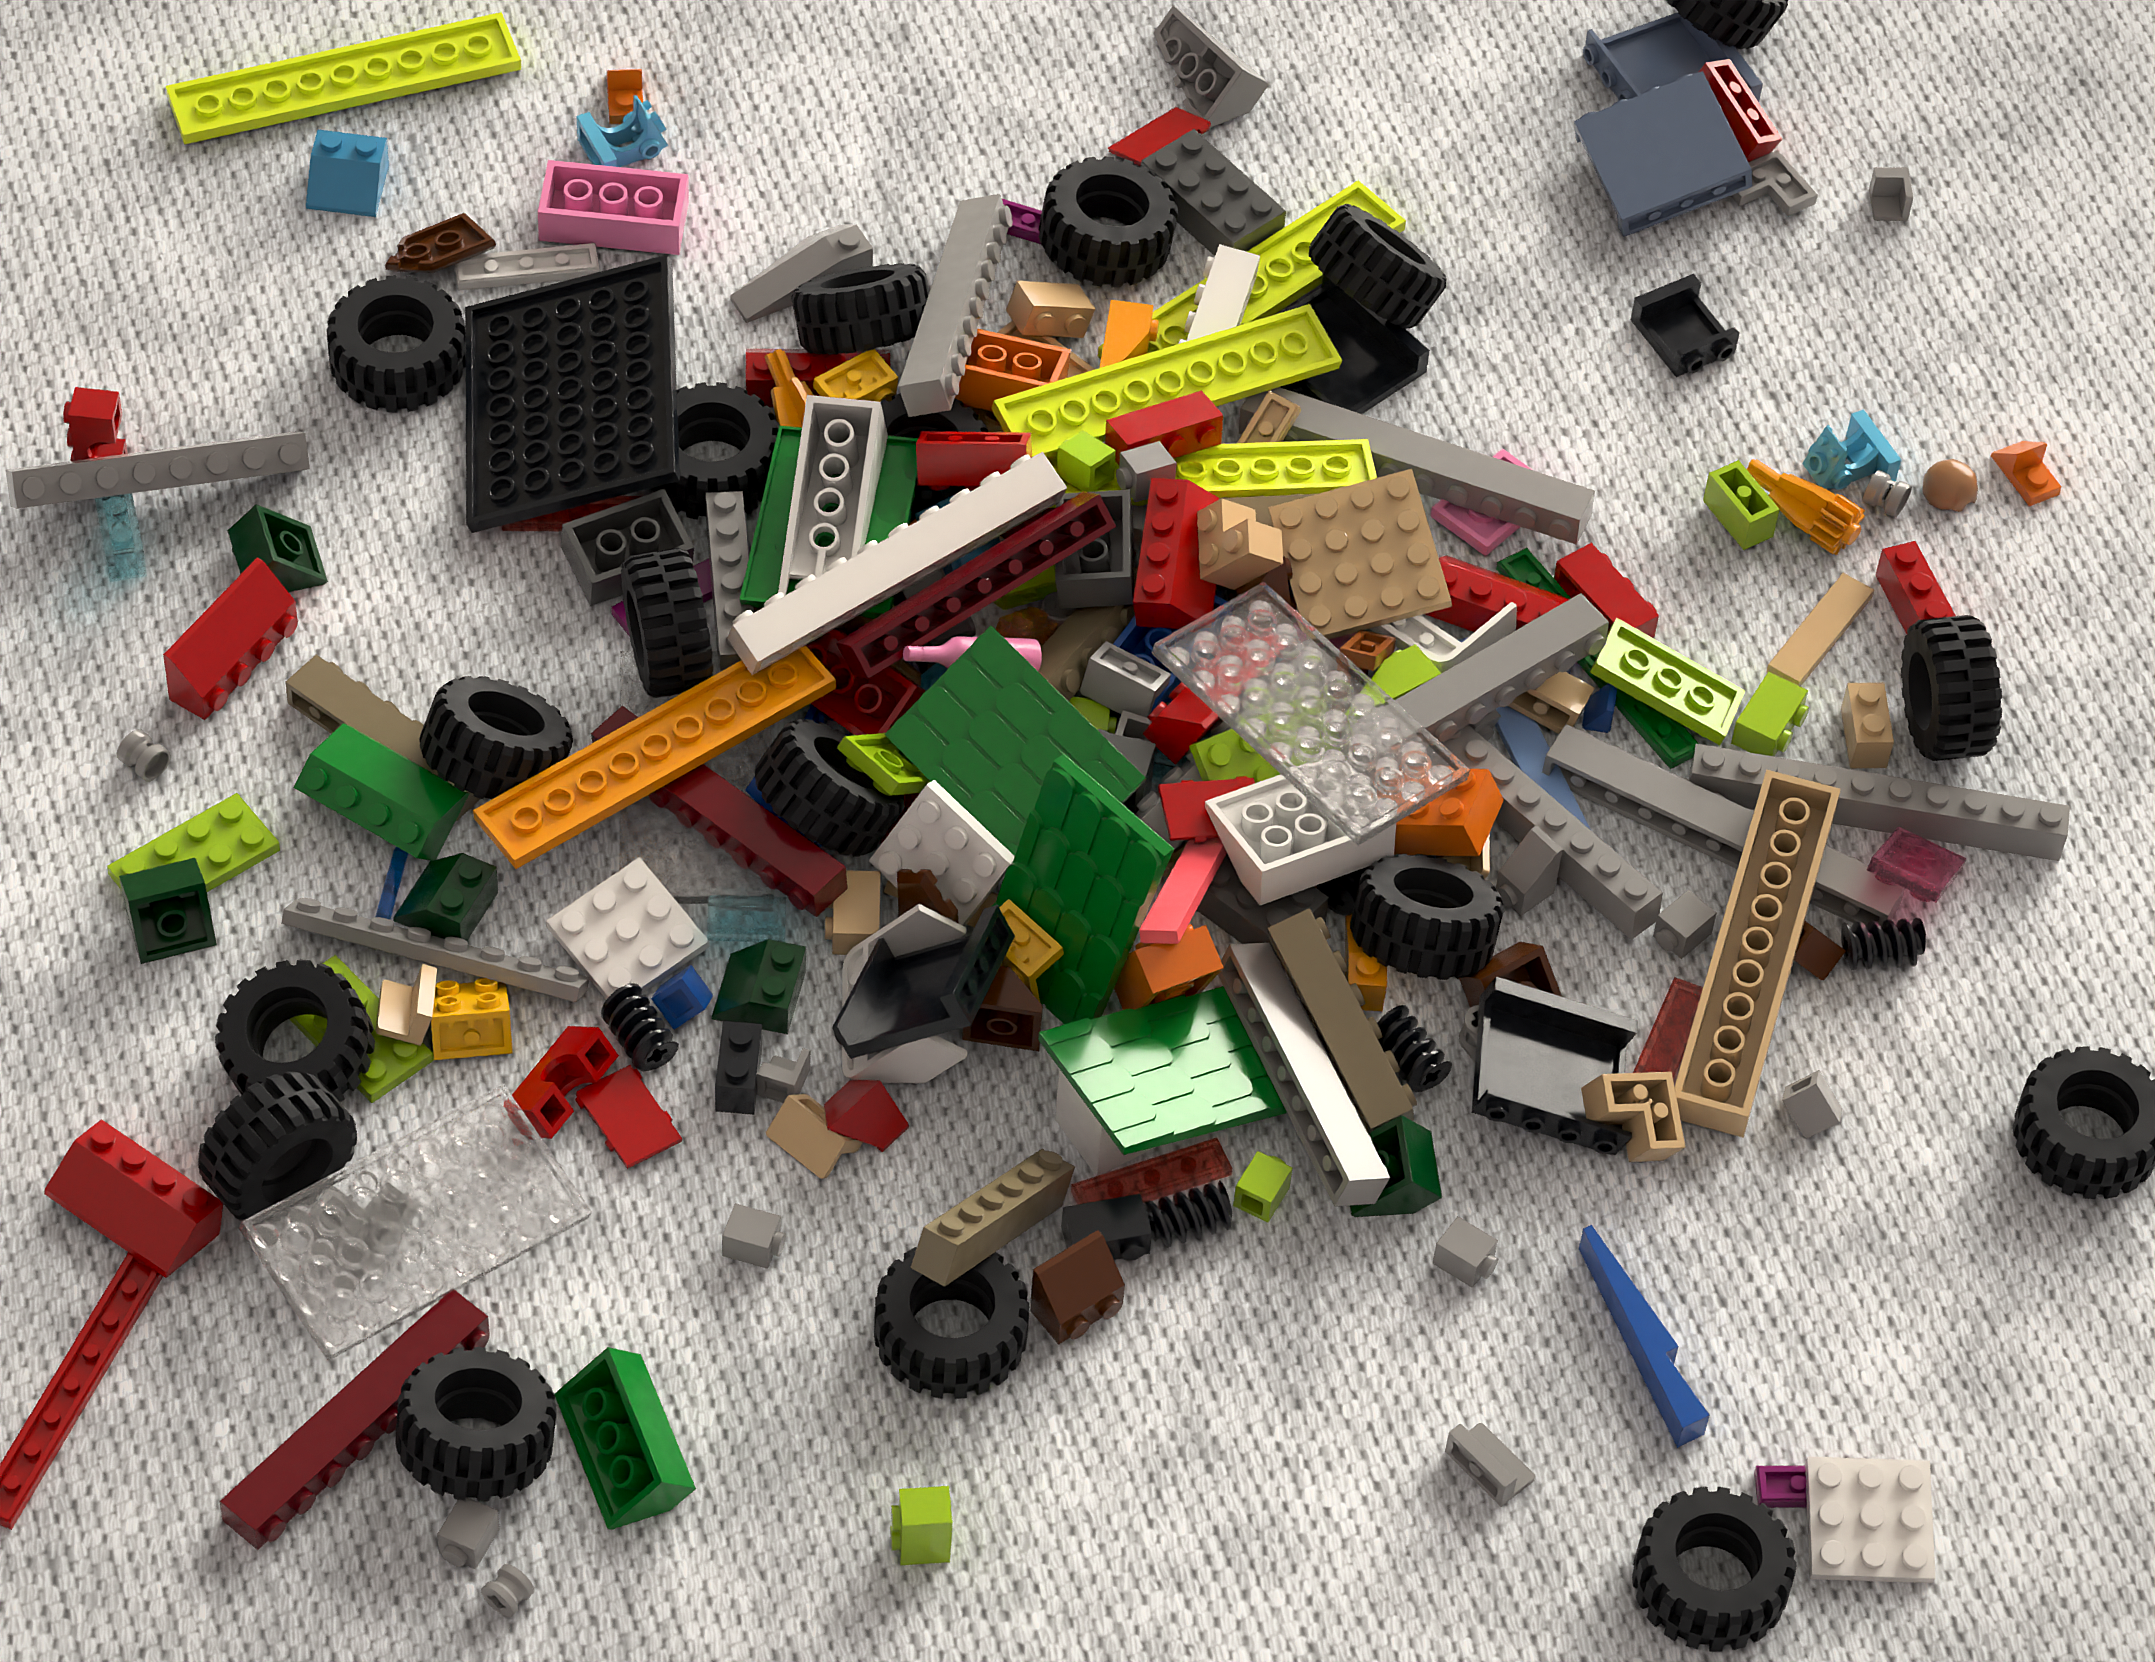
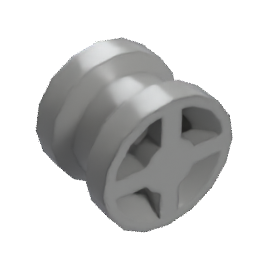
(507, 1590)

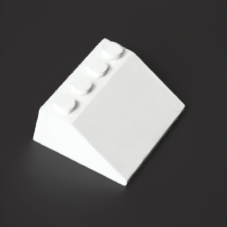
(1285, 841)

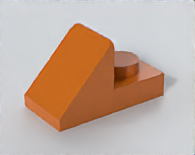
(621, 88)
(2027, 472)

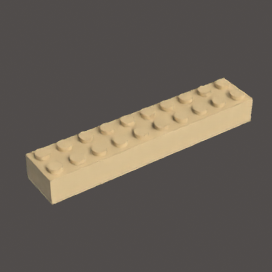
(1754, 952)

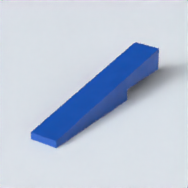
(1647, 1341)

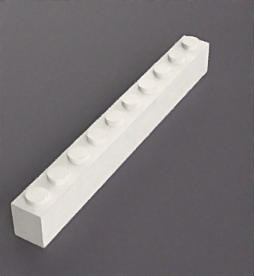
(1219, 308)
(896, 562)

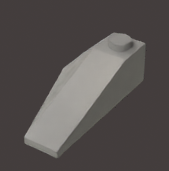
(1212, 76)
(816, 256)

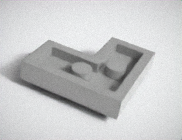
(1779, 180)

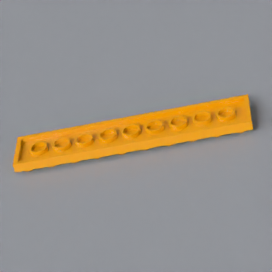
(648, 754)

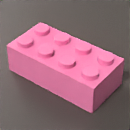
(613, 207)

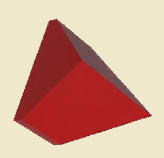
(865, 1113)

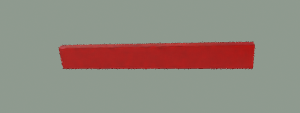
(73, 1385)

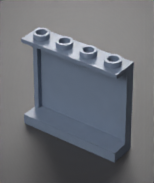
(1658, 56)
(1664, 153)

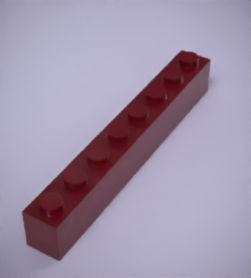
(976, 584)
(747, 832)
(346, 1424)

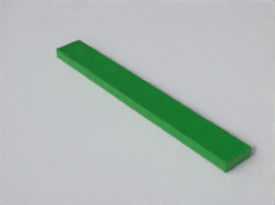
(1663, 734)

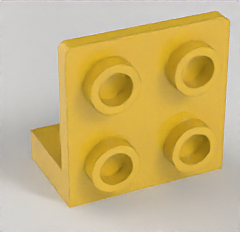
(860, 379)
(1031, 948)
(470, 1019)

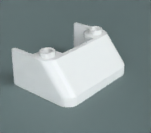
(1441, 647)
(922, 1058)

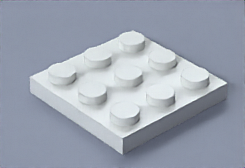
(950, 843)
(627, 931)
(1870, 1519)

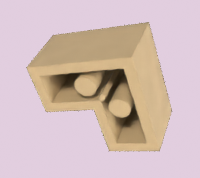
(1235, 545)
(1643, 1106)

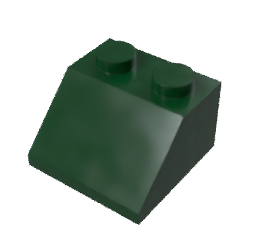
(282, 544)
(450, 896)
(168, 910)
(762, 985)
(1412, 1169)

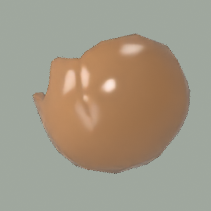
(1950, 485)

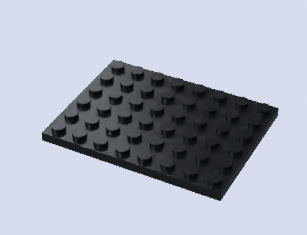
(571, 394)

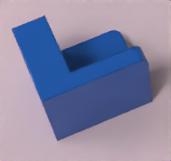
(682, 997)

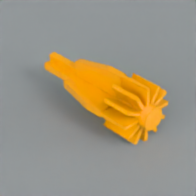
(790, 393)
(1813, 509)

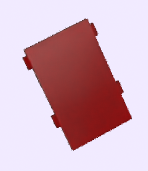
(1158, 134)
(1185, 806)
(628, 1116)

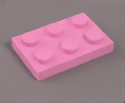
(1475, 528)

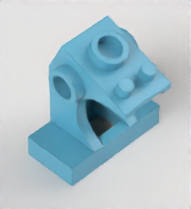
(637, 126)
(1864, 449)

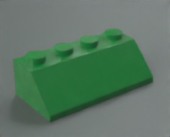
(382, 792)
(624, 1439)

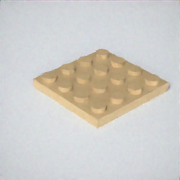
(1361, 555)

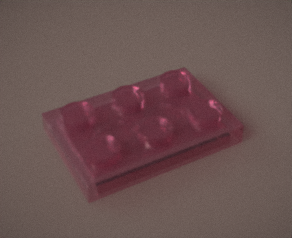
(1916, 865)

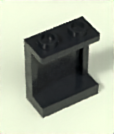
(1682, 327)

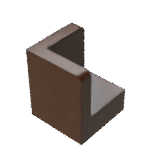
(1817, 952)

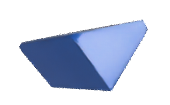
(1600, 710)

